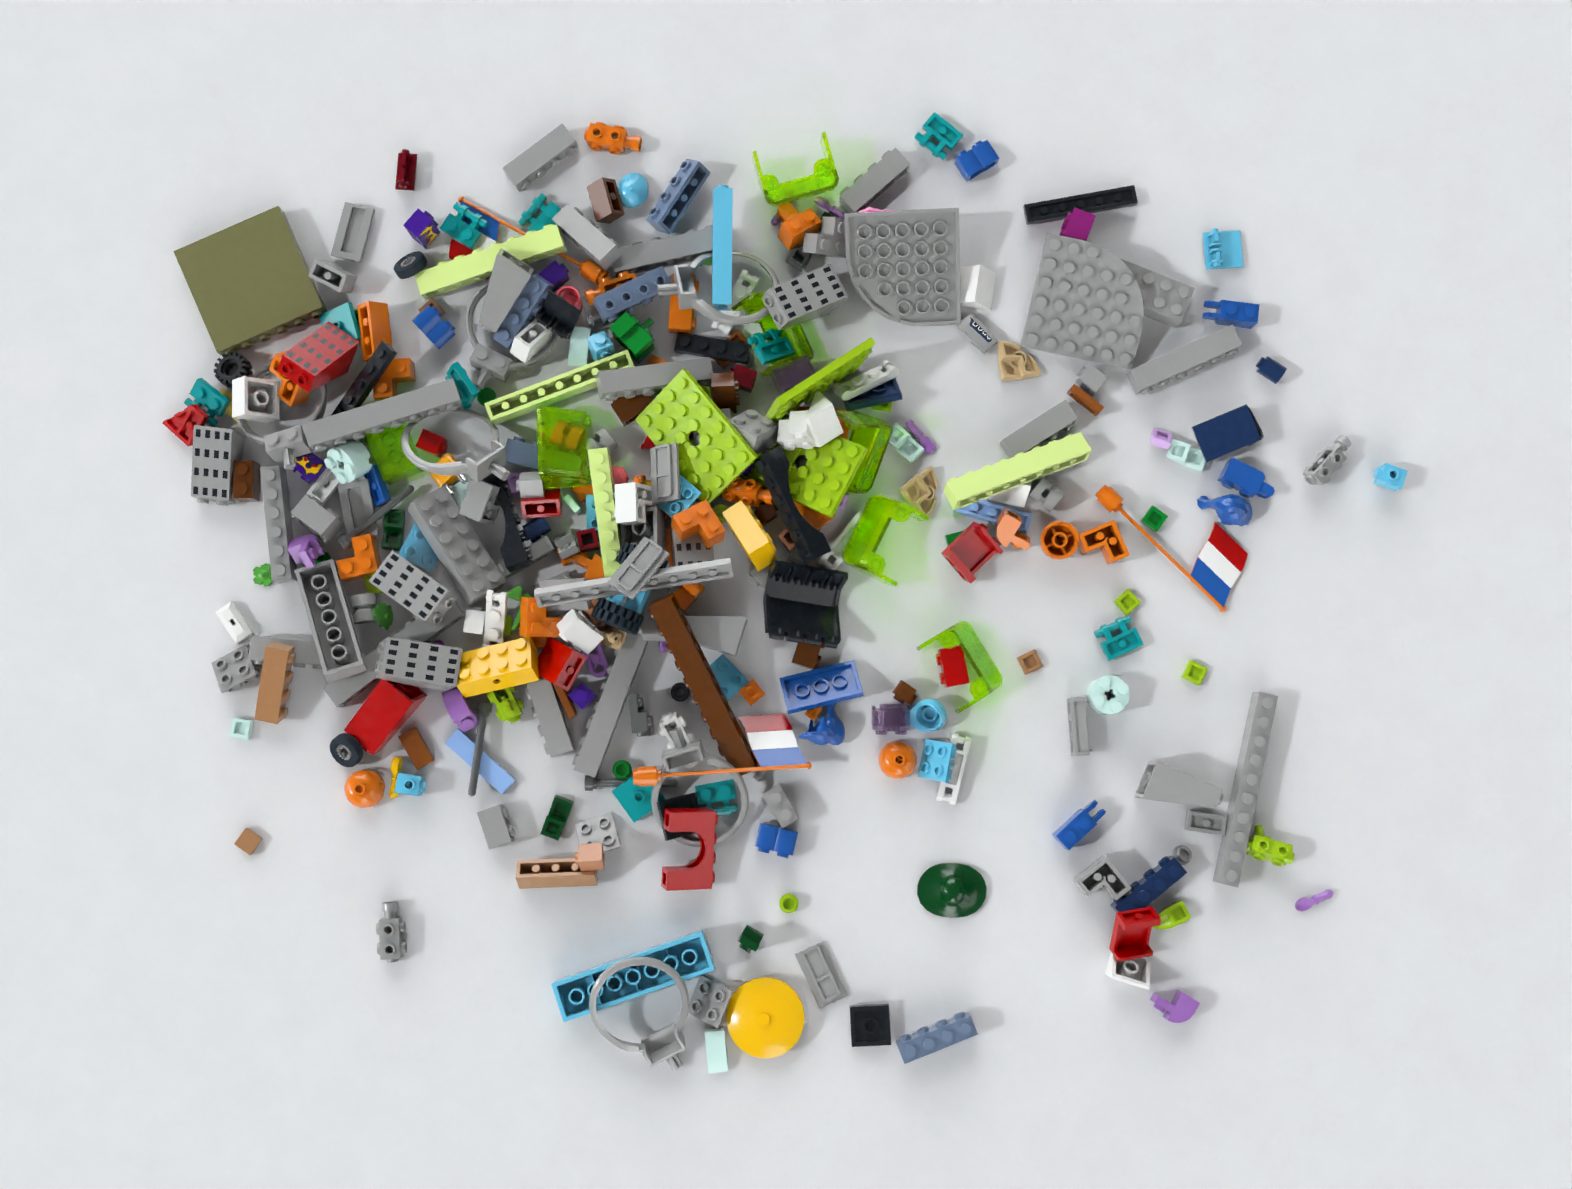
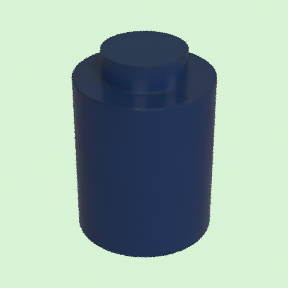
(1270, 369)
(536, 528)

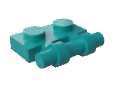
(942, 132)
(544, 218)
(461, 231)
(771, 351)
(466, 389)
(210, 398)
(1121, 643)
(717, 792)

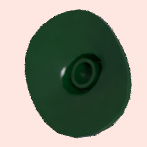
(951, 890)

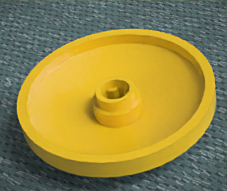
(765, 1017)

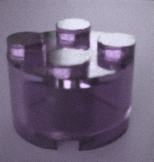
(890, 718)

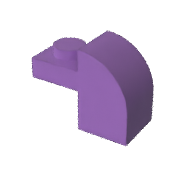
(305, 550)
(459, 709)
(1180, 1008)

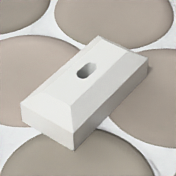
(319, 488)
(241, 629)

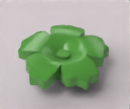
(263, 575)

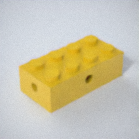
(498, 667)

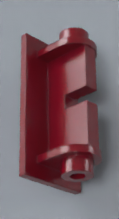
(406, 171)

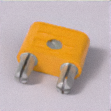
(448, 480)

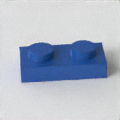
(378, 487)

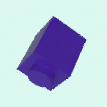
(555, 274)
(582, 696)

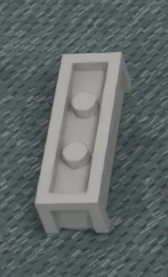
(539, 550)
(1078, 726)

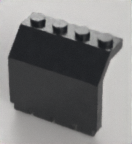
(803, 603)

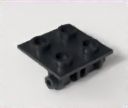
(558, 315)

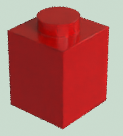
(432, 443)

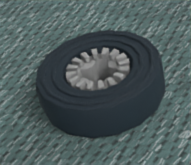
(410, 265)
(346, 750)

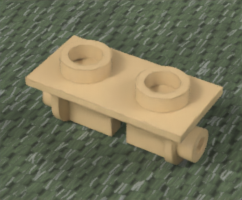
(612, 637)

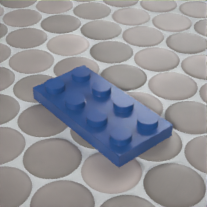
(821, 687)

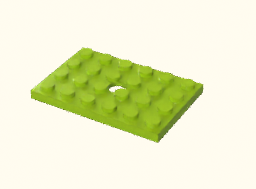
(820, 381)
(722, 449)
(824, 477)

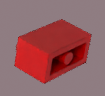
(545, 506)
(952, 667)

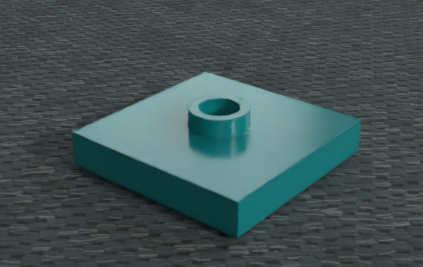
(343, 318)
(635, 799)

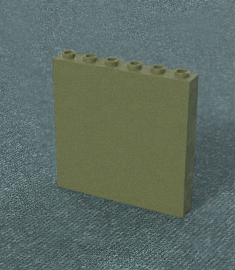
(250, 281)

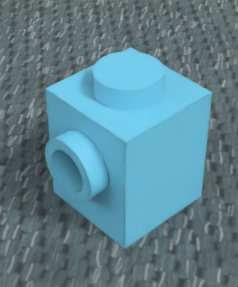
(600, 346)
(1389, 477)
(404, 781)

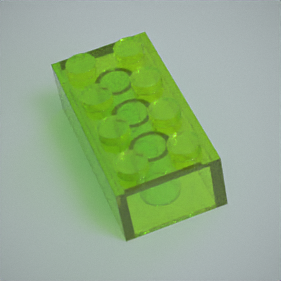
(390, 456)

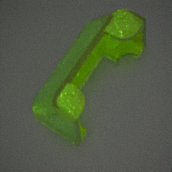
(562, 447)

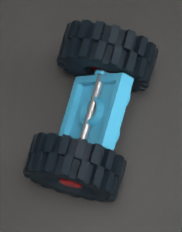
(620, 610)

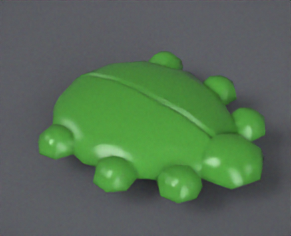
(383, 615)

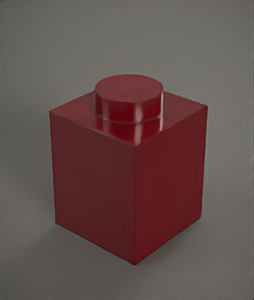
(745, 376)
(588, 540)

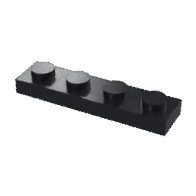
(712, 348)

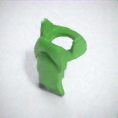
(516, 594)

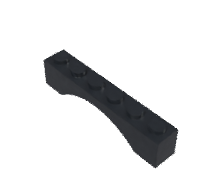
(774, 470)
(513, 549)

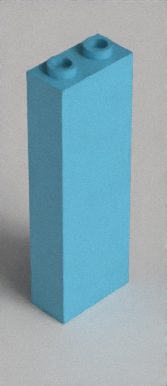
(722, 248)

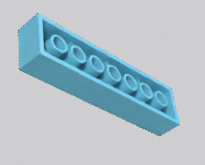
(686, 954)

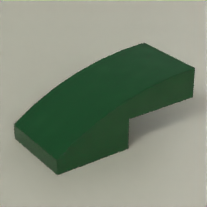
(393, 530)
(557, 817)

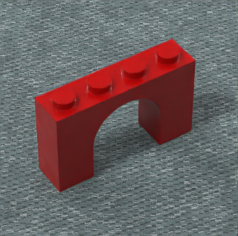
(700, 872)

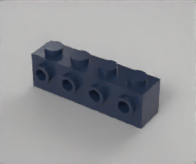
(1151, 886)

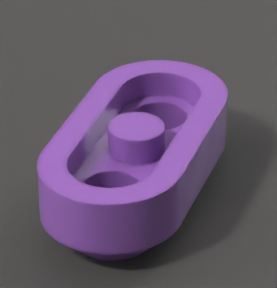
(596, 659)

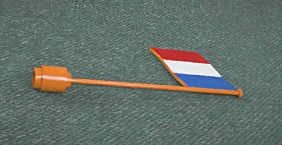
(589, 269)
(1215, 565)
(769, 740)

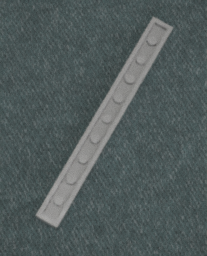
(661, 579)

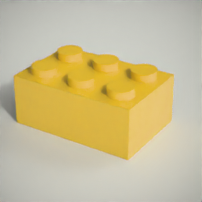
(750, 535)

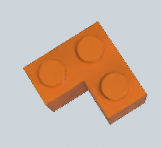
(398, 371)
(289, 391)
(699, 520)
(1107, 539)
(364, 563)
(534, 620)

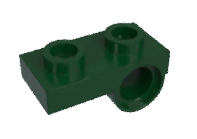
(750, 939)

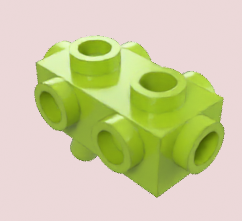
(507, 706)
(1265, 848)

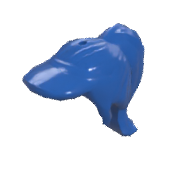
(1229, 508)
(827, 730)

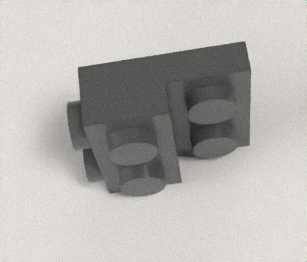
(640, 721)

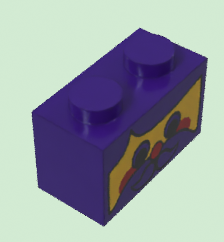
(422, 227)
(310, 467)

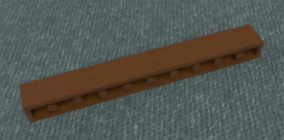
(702, 682)

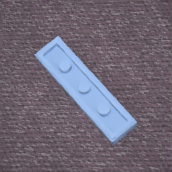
(990, 512)
(489, 768)

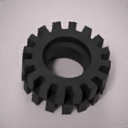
(227, 363)

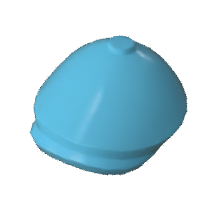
(633, 190)
(928, 715)

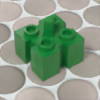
(634, 336)

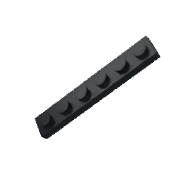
(1088, 202)
(367, 378)

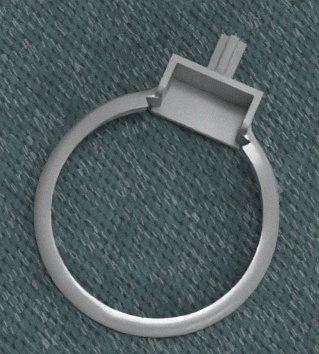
(687, 297)
(489, 361)
(286, 443)
(476, 470)
(689, 753)
(661, 1044)

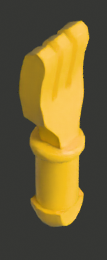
(395, 769)

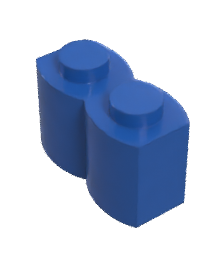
(976, 160)
(434, 327)
(776, 839)

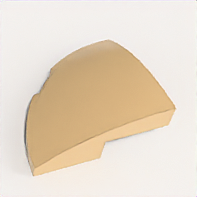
(1014, 363)
(920, 491)

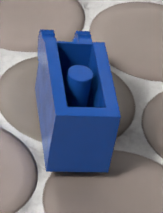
(1232, 312)
(1245, 479)
(1077, 826)

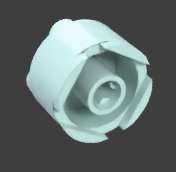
(348, 461)
(1117, 689)

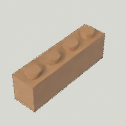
(274, 682)
(553, 873)

